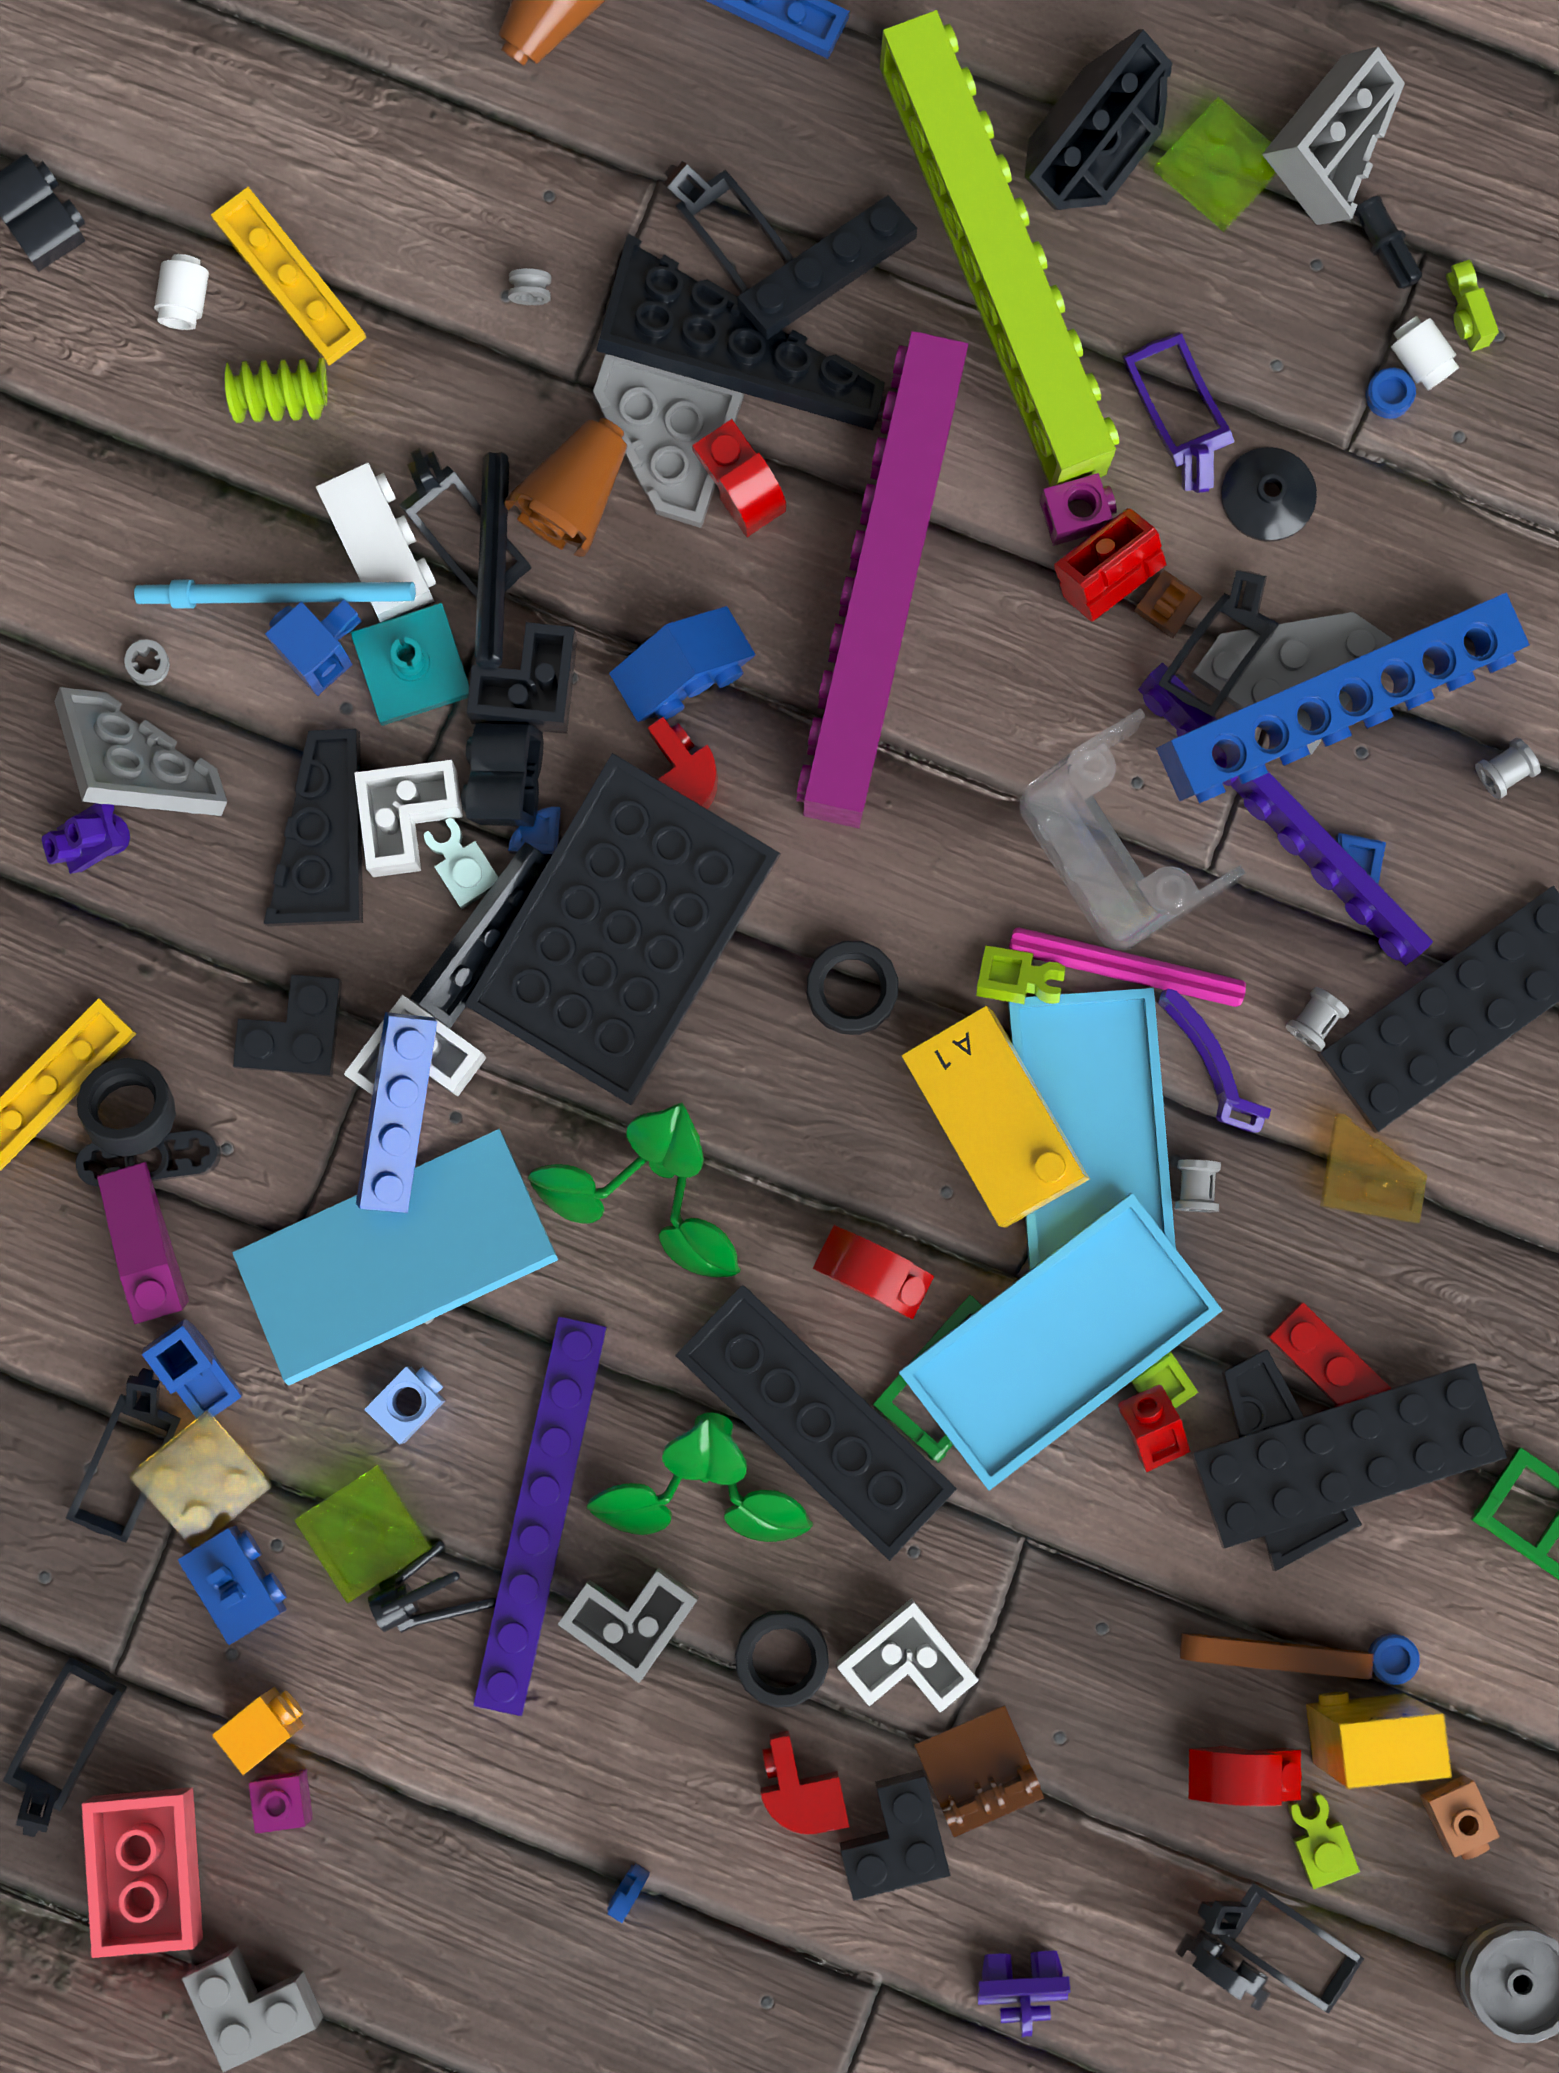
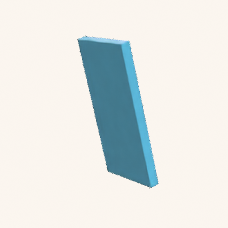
(1103, 1083)
(373, 1274)
(1060, 1341)

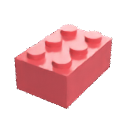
(142, 1872)

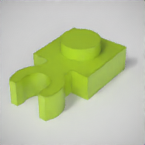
(1473, 313)
(1010, 975)
(1323, 1848)

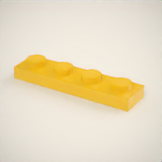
(288, 276)
(58, 1076)

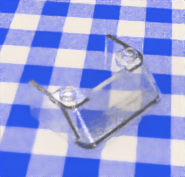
(1092, 858)

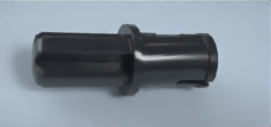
(1388, 242)

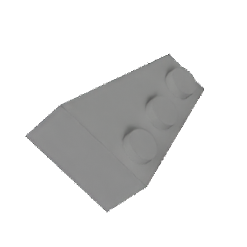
(1333, 135)

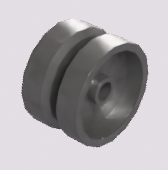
(1486, 1976)

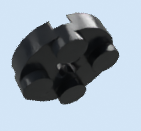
(1222, 1971)

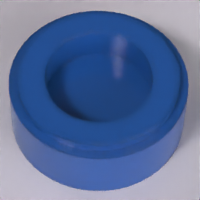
(1390, 393)
(1394, 1658)

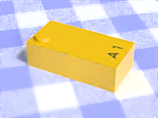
(995, 1117)
(1377, 1739)

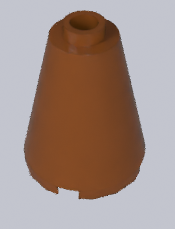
(538, 26)
(571, 487)

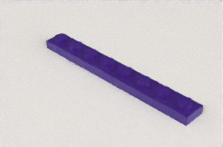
(1301, 835)
(540, 1516)

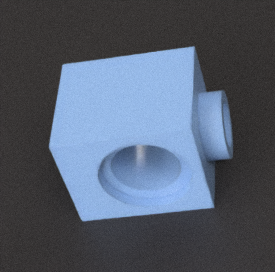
(385, 1410)

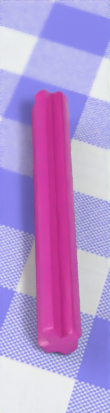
(1129, 967)

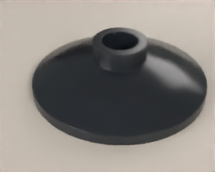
(1257, 513)

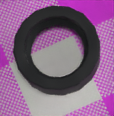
(852, 951)
(111, 1077)
(782, 1696)

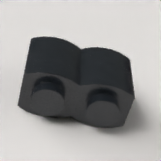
(35, 213)
(503, 774)

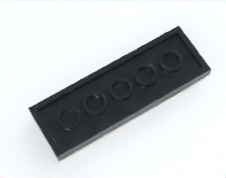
(1451, 1015)
(816, 1422)
(1348, 1455)

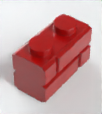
(1110, 564)

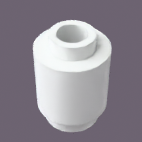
(181, 292)
(1424, 352)

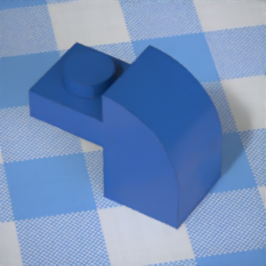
(189, 1367)

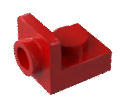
(1154, 1427)

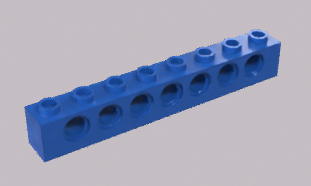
(1489, 625)

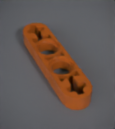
(1276, 1655)

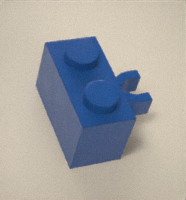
(313, 645)
(234, 1583)

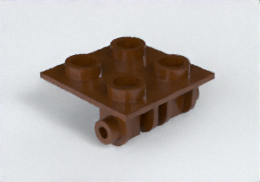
(979, 1771)

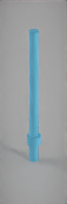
(186, 593)

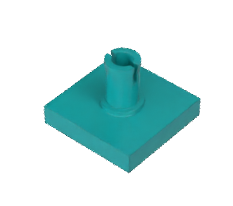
(411, 664)

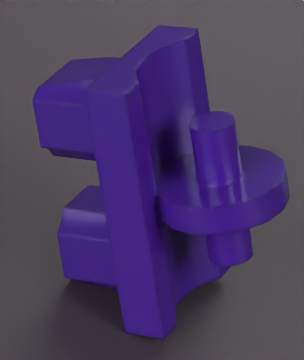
(87, 838)
(1001, 1988)

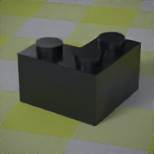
(537, 692)
(908, 1850)

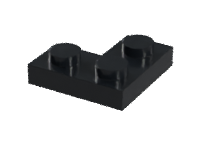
(303, 1042)

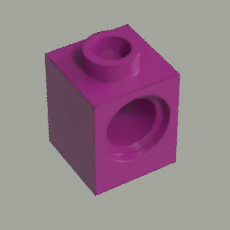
(1064, 525)
(280, 1801)

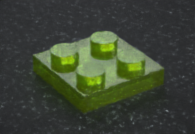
(1218, 164)
(363, 1534)

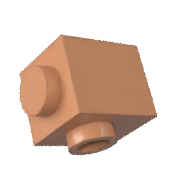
(1460, 1818)

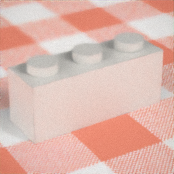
(375, 538)

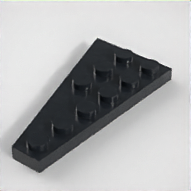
(701, 334)

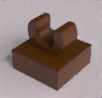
(1168, 604)

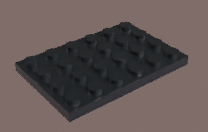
(622, 929)

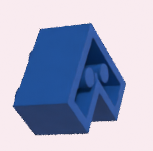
(681, 663)

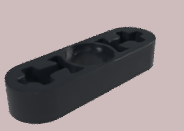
(186, 1166)

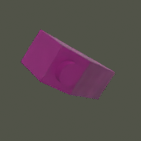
(141, 1244)

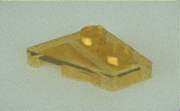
(1369, 1177)

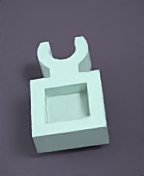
(464, 869)

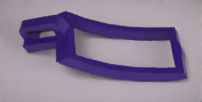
(1201, 447)
(1215, 1062)

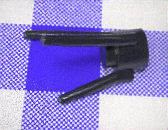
(395, 1604)

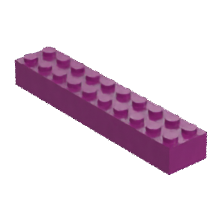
(886, 573)

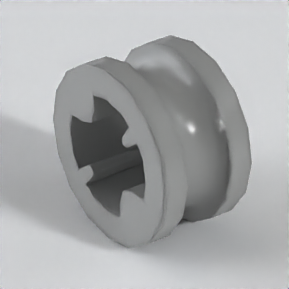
(529, 286)
(143, 648)

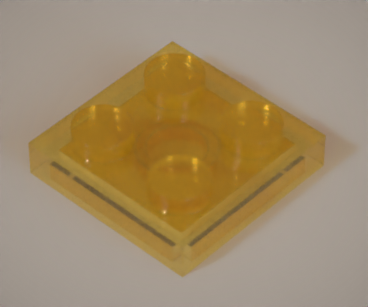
(200, 1480)

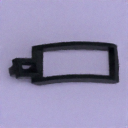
(707, 192)
(430, 487)
(1247, 615)
(144, 1410)
(37, 1787)
(1239, 1913)

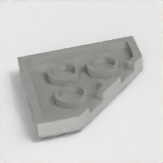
(660, 423)
(1289, 658)
(132, 762)

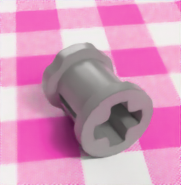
(1508, 768)
(1317, 1019)
(1198, 1186)

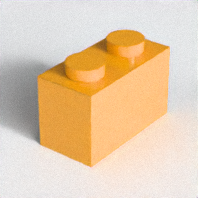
(260, 1729)

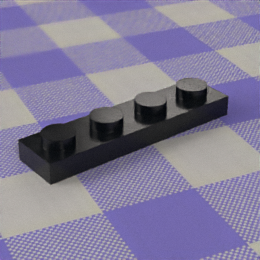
(827, 267)
(469, 953)

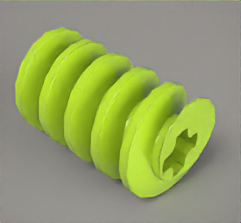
(276, 391)

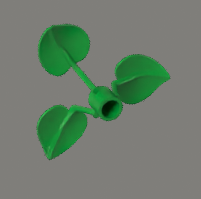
(672, 1149)
(711, 1456)

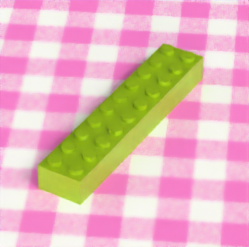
(996, 250)

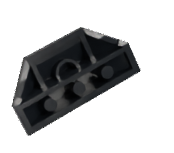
(1101, 125)

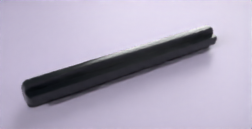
(492, 560)

